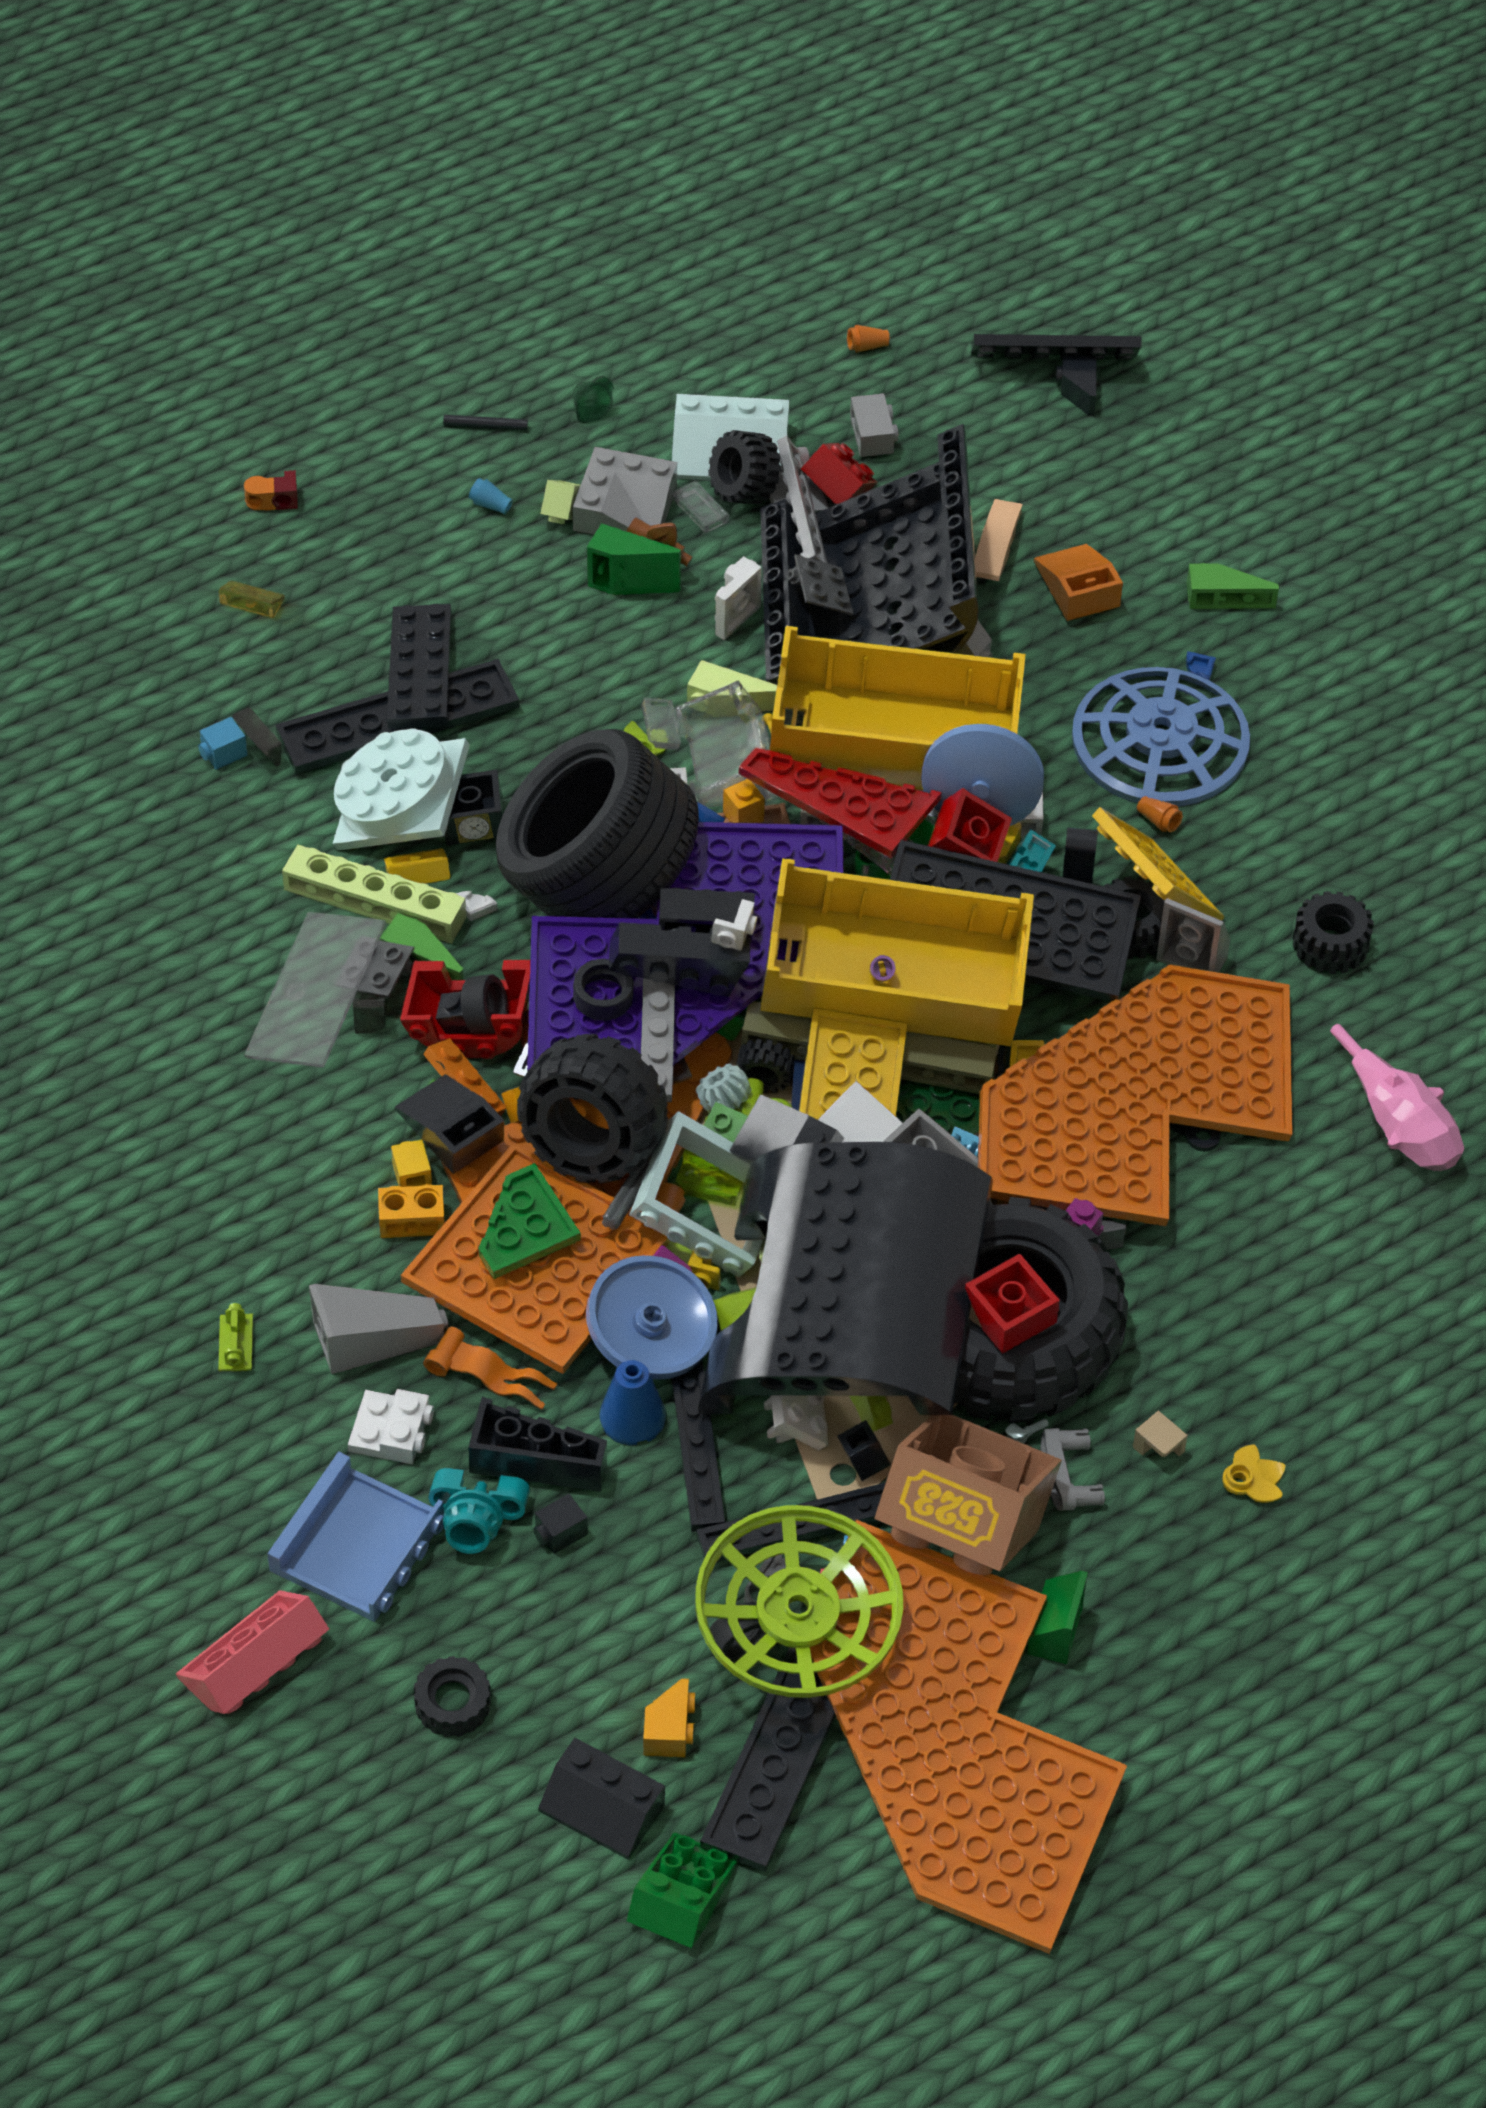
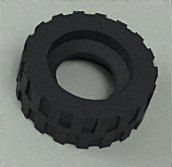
(461, 1720)

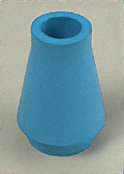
(489, 496)

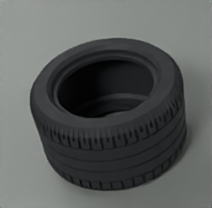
(597, 828)

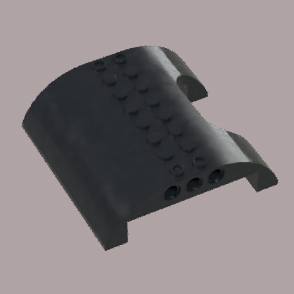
(854, 1275)

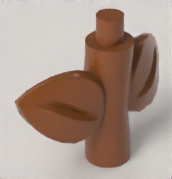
(663, 533)

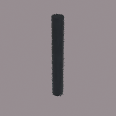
(485, 422)

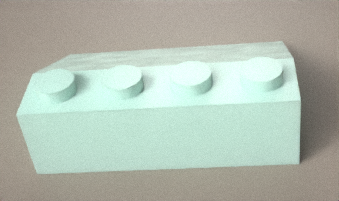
(706, 418)

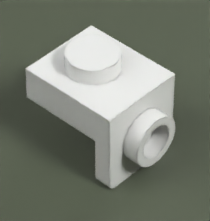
(734, 934)

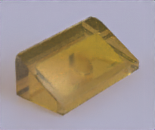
(250, 598)

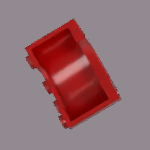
(423, 996)

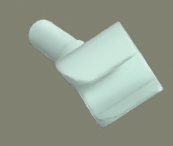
(1021, 1435)

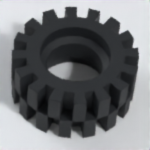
(767, 1063)

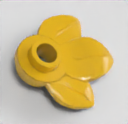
(1258, 1475)

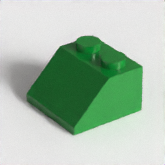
(1059, 1617)

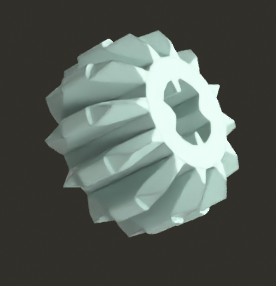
(725, 1086)

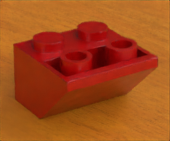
(838, 472)

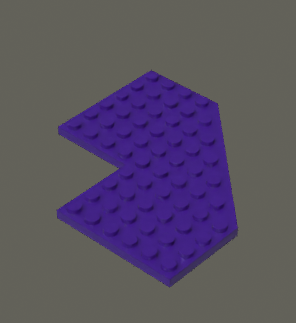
(722, 859)

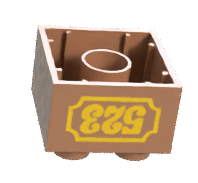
(966, 1492)

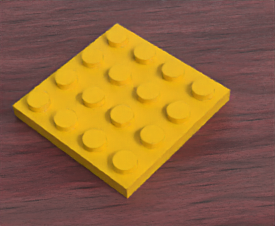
(1154, 864)

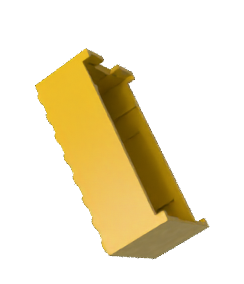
(885, 704)
(952, 950)

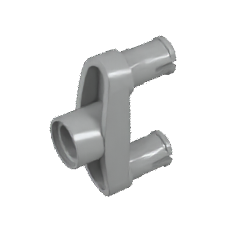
(1064, 1494)

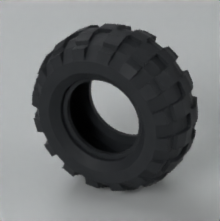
(1071, 1354)

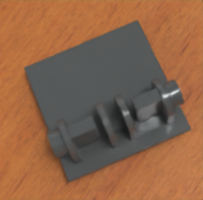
(821, 584)
(385, 968)

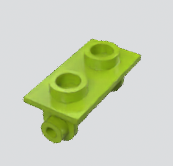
(235, 1339)

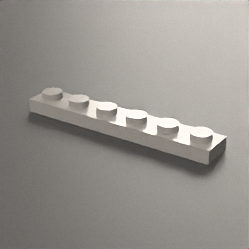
(801, 501)
(658, 1031)

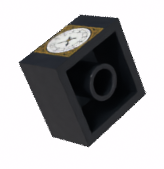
(476, 808)

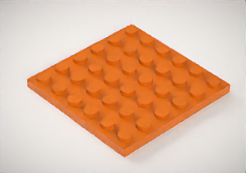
(545, 1301)

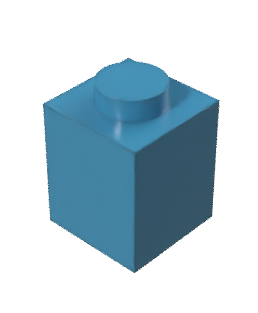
(222, 743)

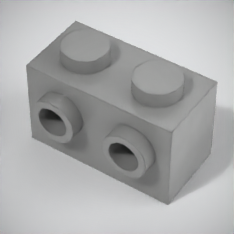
(873, 425)

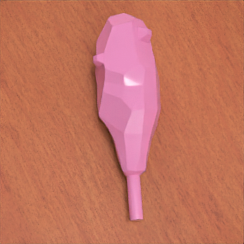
(1406, 1109)

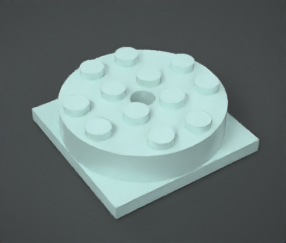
(398, 789)

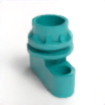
(475, 1515)

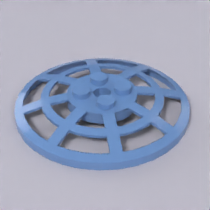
(1159, 742)

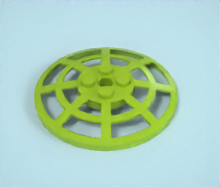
(801, 1585)

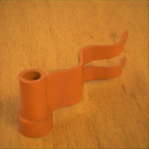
(484, 1364)

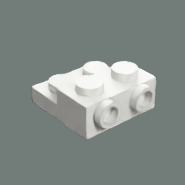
(738, 597)
(391, 1425)

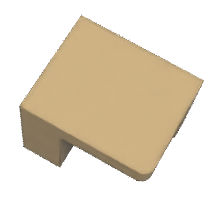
(1160, 1435)

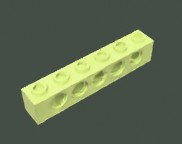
(372, 891)

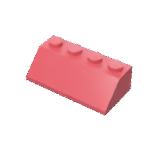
(254, 1651)

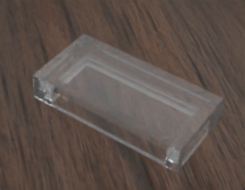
(700, 506)
(659, 723)

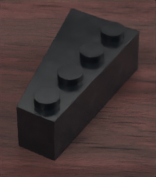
(677, 957)
(534, 1449)

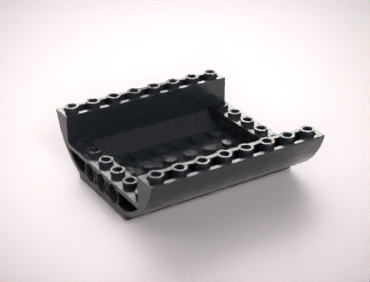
(933, 557)

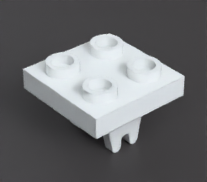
(799, 1419)

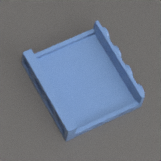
(355, 1539)

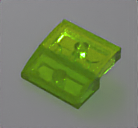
(707, 1181)

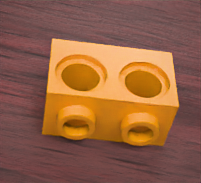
(411, 1217)

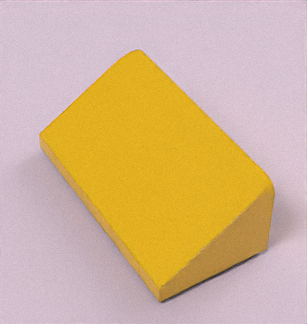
(420, 866)

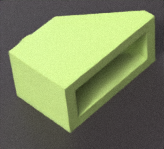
(559, 500)

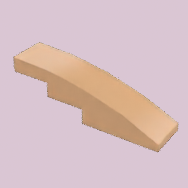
(997, 539)

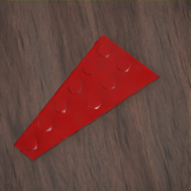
(859, 802)

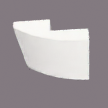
(860, 1116)

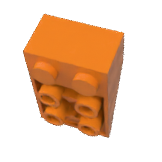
(1081, 581)

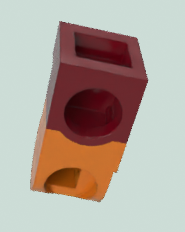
(272, 493)

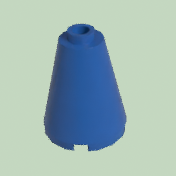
(632, 1405)

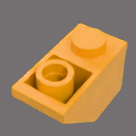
(666, 1722)

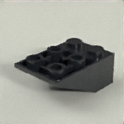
(453, 1122)

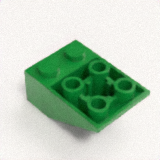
(631, 563)
(680, 1890)

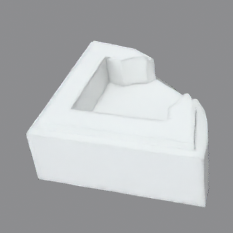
(478, 905)

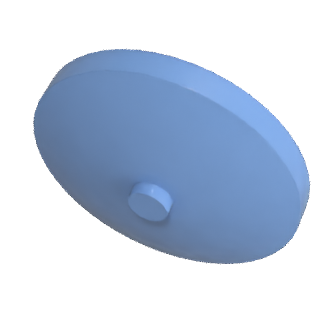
(988, 764)
(652, 1315)

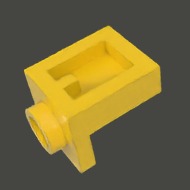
(705, 1271)

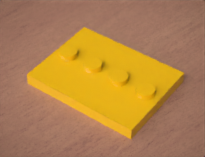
(850, 1050)

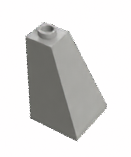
(372, 1325)

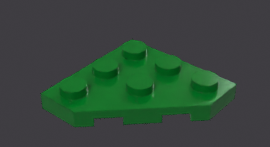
(525, 1223)

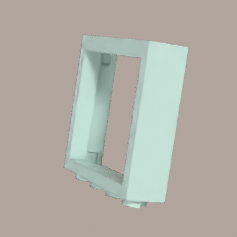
(678, 1228)

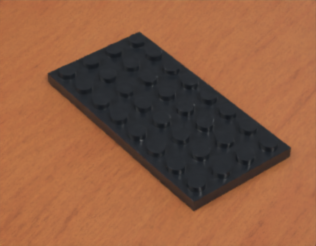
(1076, 927)

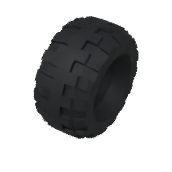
(614, 1083)

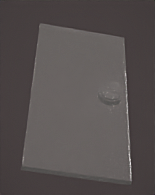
(315, 989)

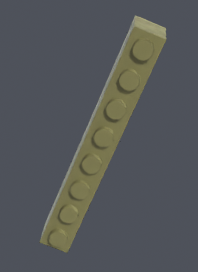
(925, 1058)

